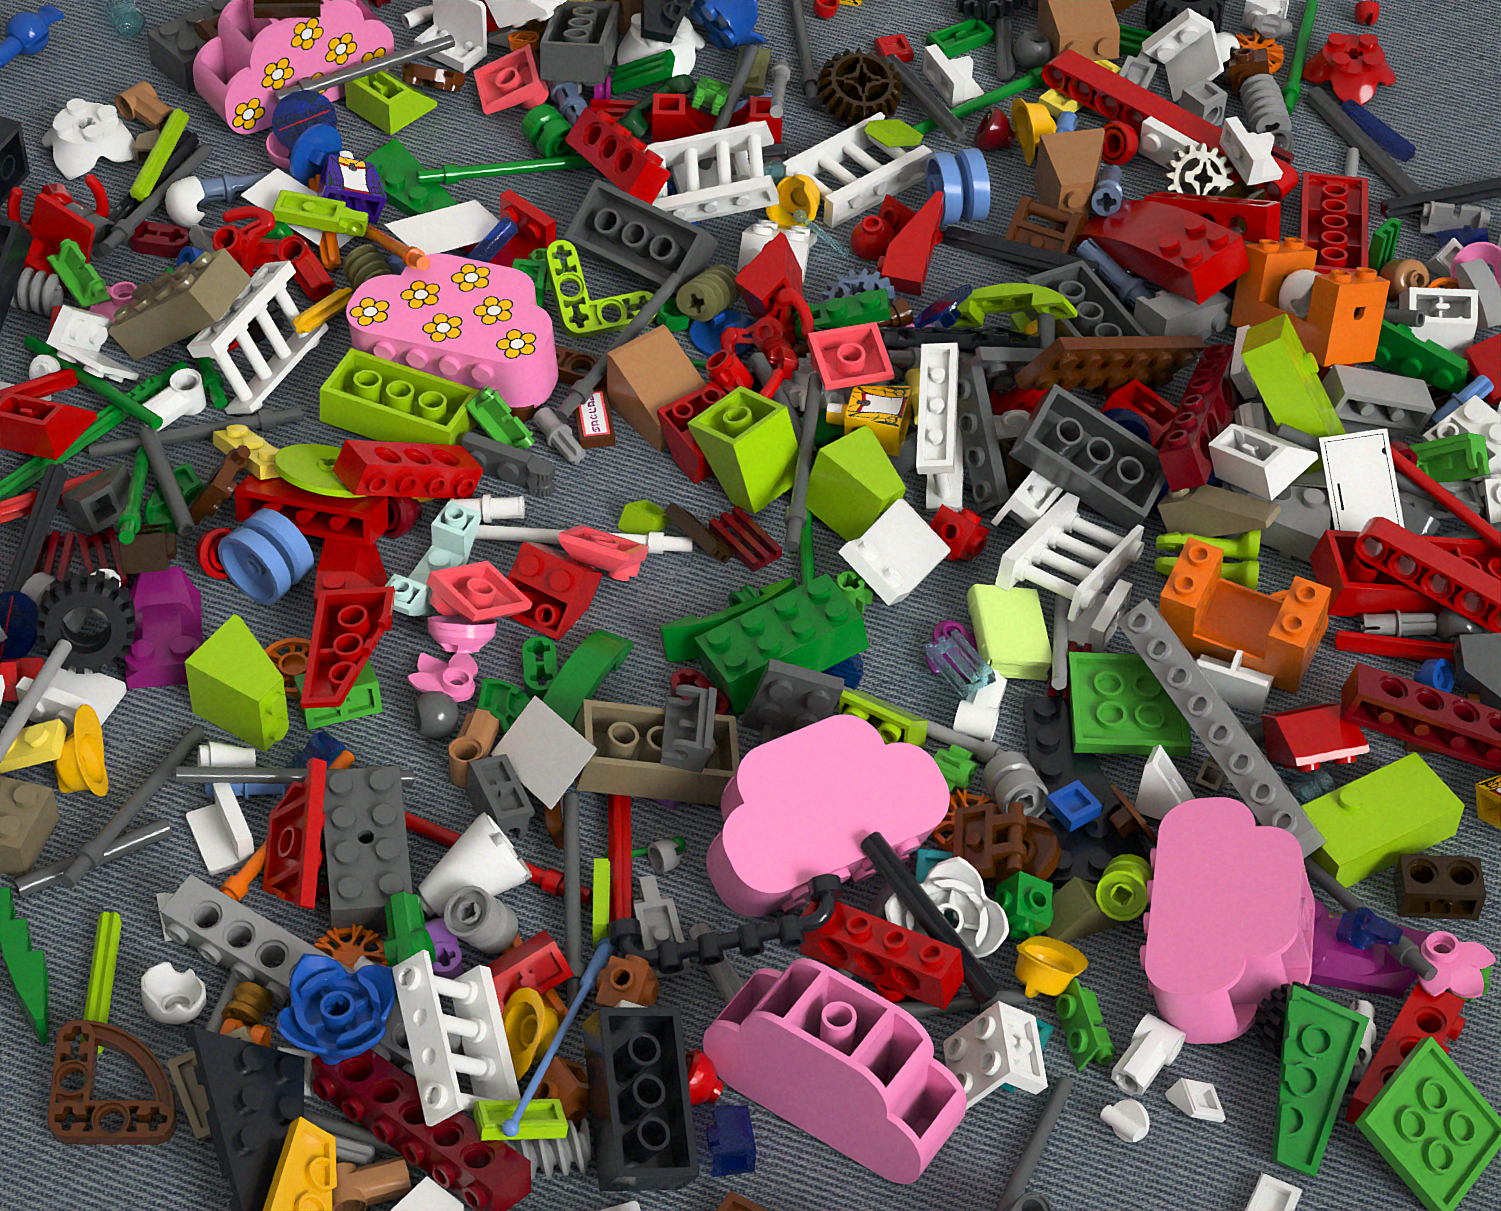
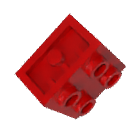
(49, 228)
(534, 230)

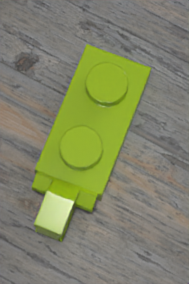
(319, 213)

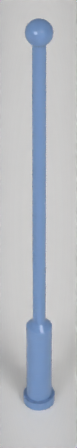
(587, 983)

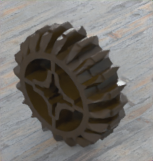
(859, 87)

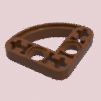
(82, 1103)

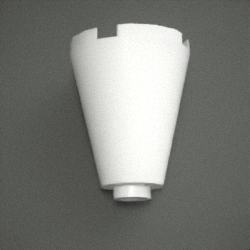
(478, 859)

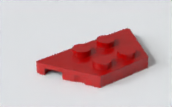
(294, 839)

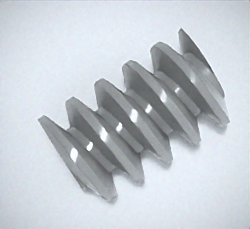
(1264, 104)
(37, 292)
(559, 1151)

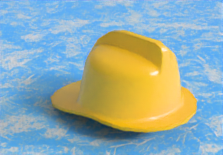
(1030, 122)
(82, 756)
(1047, 965)
(528, 1029)

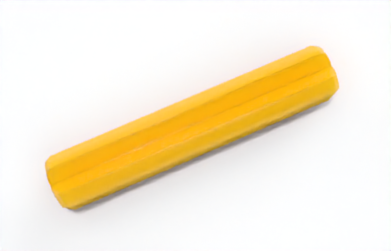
(322, 311)

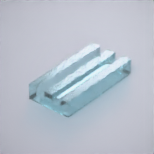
(948, 646)

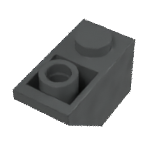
(98, 500)
(1479, 666)

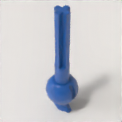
(28, 33)

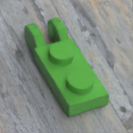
(710, 94)

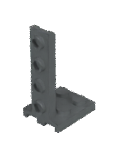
(988, 368)
(790, 700)

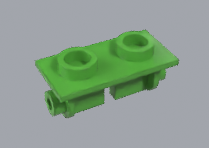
(77, 275)
(496, 420)
(1078, 1014)

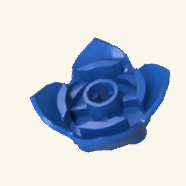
(728, 22)
(323, 989)

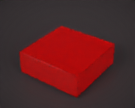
(894, 45)

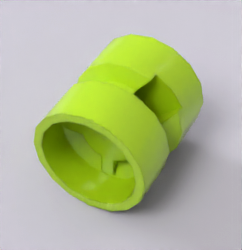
(1124, 887)

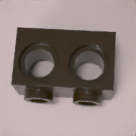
(150, 550)
(1439, 887)

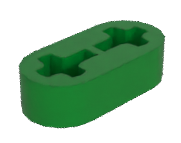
(531, 669)

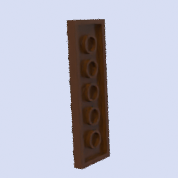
(1110, 361)

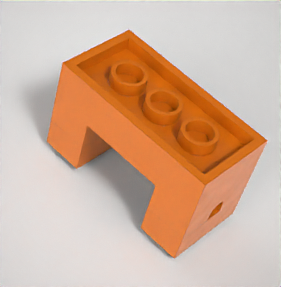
(1343, 305)
(1222, 616)

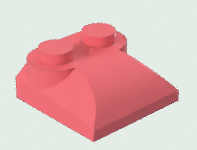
(511, 82)
(850, 356)
(604, 551)
(475, 593)

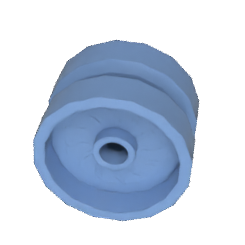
(963, 183)
(266, 556)

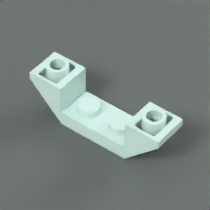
(451, 544)

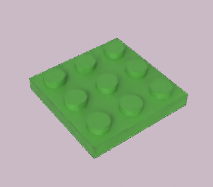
(1122, 707)
(1432, 1127)

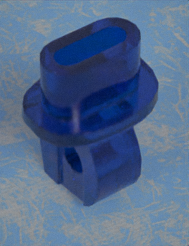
(1463, 235)
(319, 746)
(1364, 928)

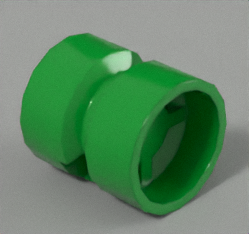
(547, 131)

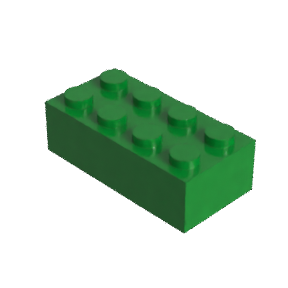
(804, 627)

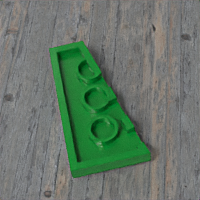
(398, 177)
(1427, 360)
(1314, 1072)

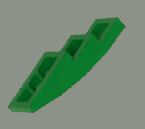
(25, 967)

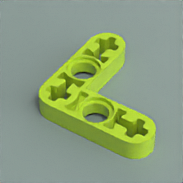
(588, 309)

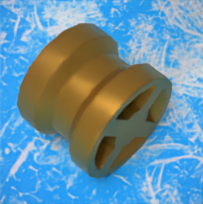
(248, 1004)

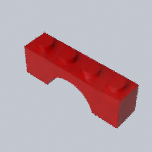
(676, 118)

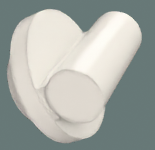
(42, 366)
(1127, 1119)

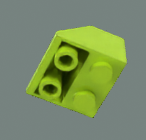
(387, 101)
(889, 720)

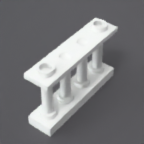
(861, 192)
(726, 197)
(251, 303)
(939, 436)
(1050, 533)
(476, 1021)

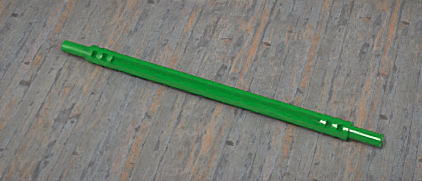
(107, 420)

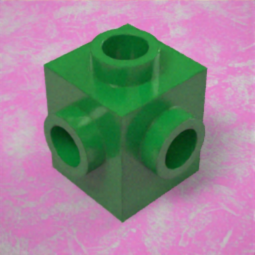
(1025, 904)

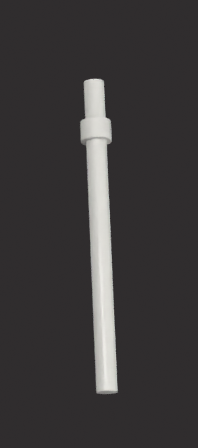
(655, 540)

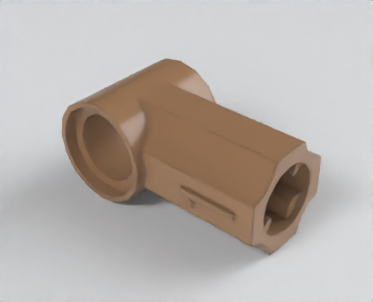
(142, 103)
(471, 744)
(369, 1184)

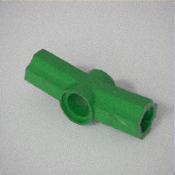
(406, 929)

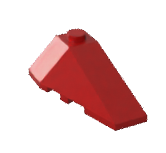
(348, 567)
(342, 640)

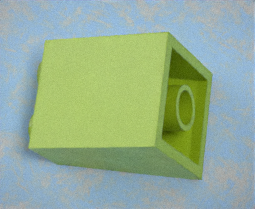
(748, 447)
(853, 484)
(238, 686)

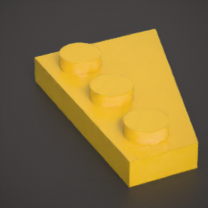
(304, 1170)

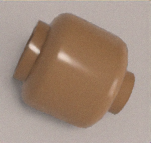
(1404, 274)

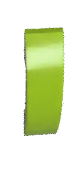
(1010, 298)

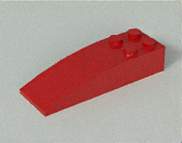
(1325, 220)
(1170, 247)
(1365, 589)

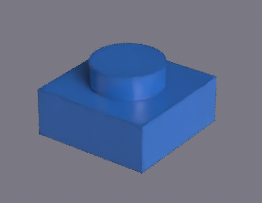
(1073, 805)

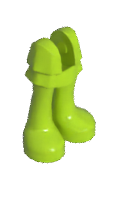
(1243, 548)

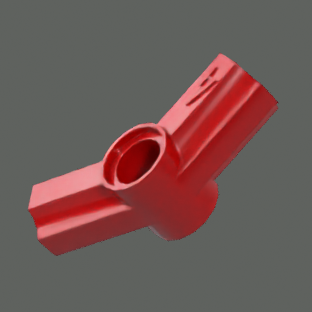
(309, 271)

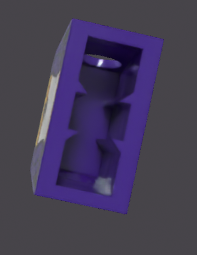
(353, 183)

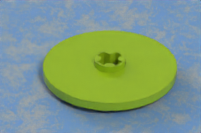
(311, 469)

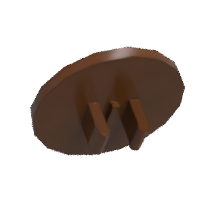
(1127, 819)

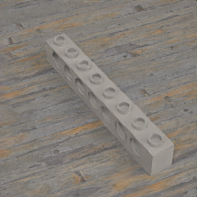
(1217, 725)
(201, 903)

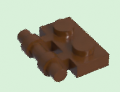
(219, 484)
(977, 838)

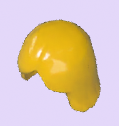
(794, 194)

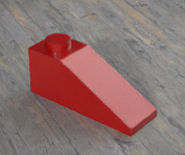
(912, 249)

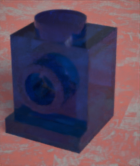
(731, 1141)

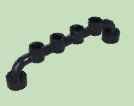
(748, 937)

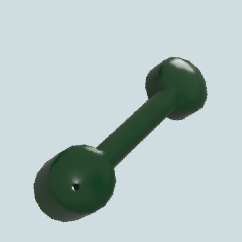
(634, 119)

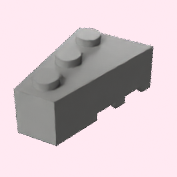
(1177, 316)
(1378, 400)
(1298, 525)

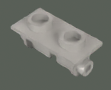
(1441, 217)

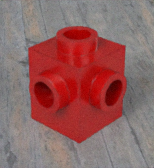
(960, 532)

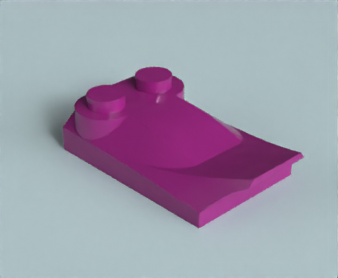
(165, 628)
(1355, 969)

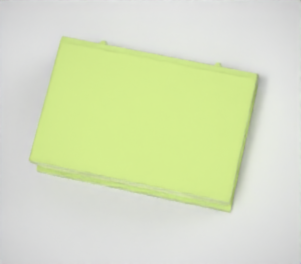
(1010, 631)

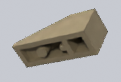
(1214, 511)

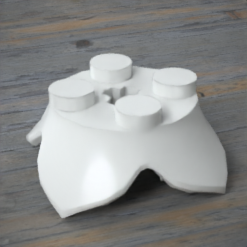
(682, 46)
(86, 133)
(959, 890)

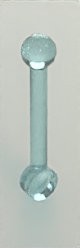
(800, 216)

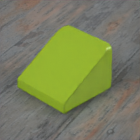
(642, 517)

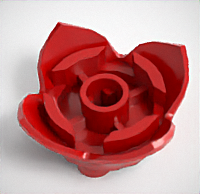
(1351, 65)

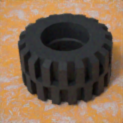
(1161, 12)
(87, 592)

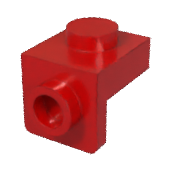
(14, 670)

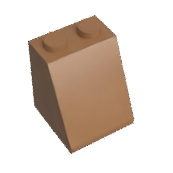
(1080, 26)
(1069, 171)
(647, 377)

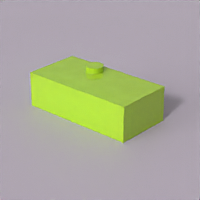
(1289, 381)
(395, 402)
(1383, 816)

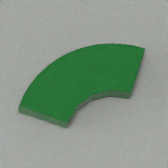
(156, 507)
(502, 700)

